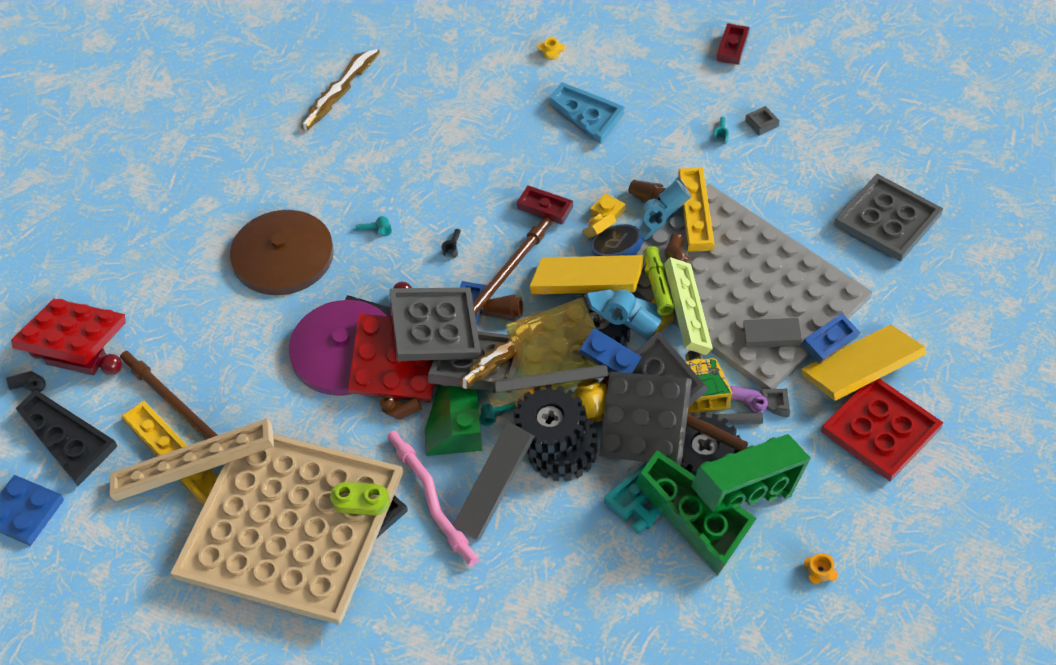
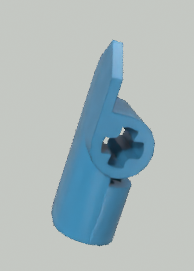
(671, 199)
(624, 308)

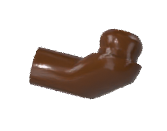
(673, 248)
(398, 409)

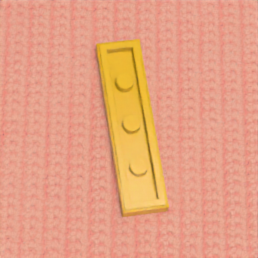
(696, 211)

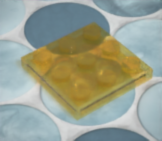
(552, 340)

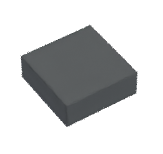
(762, 120)

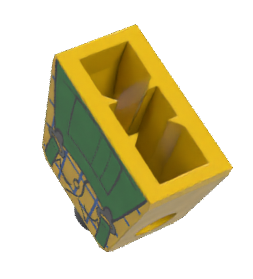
(710, 372)

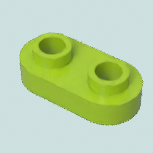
(359, 498)

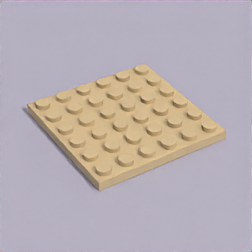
(275, 532)

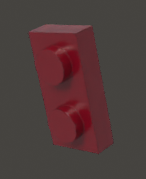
(733, 44)
(544, 204)

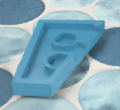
(588, 111)

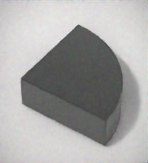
(777, 401)

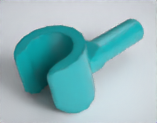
(721, 130)
(381, 224)
(489, 412)

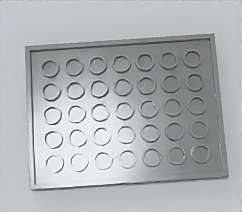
(754, 277)

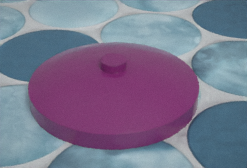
(324, 345)

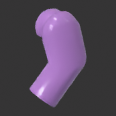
(751, 398)

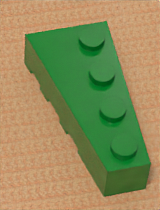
(752, 474)
(708, 532)

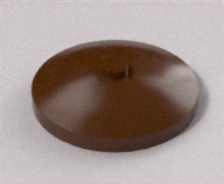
(281, 252)

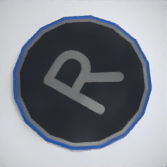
(617, 241)

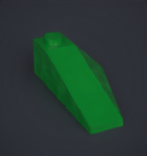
(453, 422)

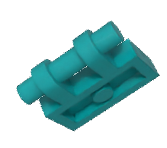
(629, 500)

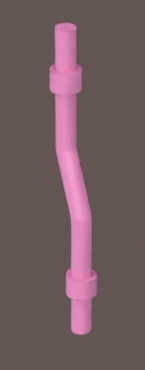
(456, 539)

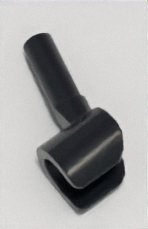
(451, 244)

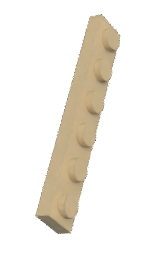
(191, 459)

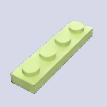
(688, 306)

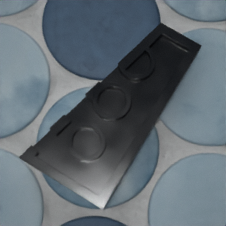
(66, 436)

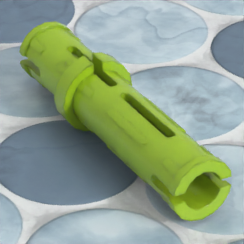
(656, 272)

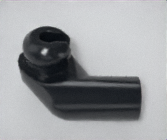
(29, 380)

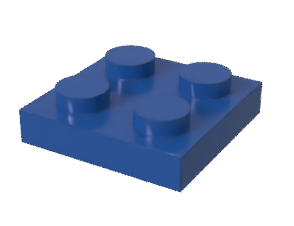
(26, 509)

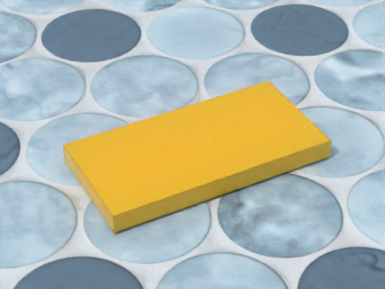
(586, 274)
(863, 362)

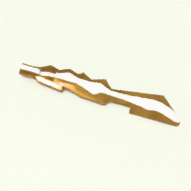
(337, 89)
(488, 363)

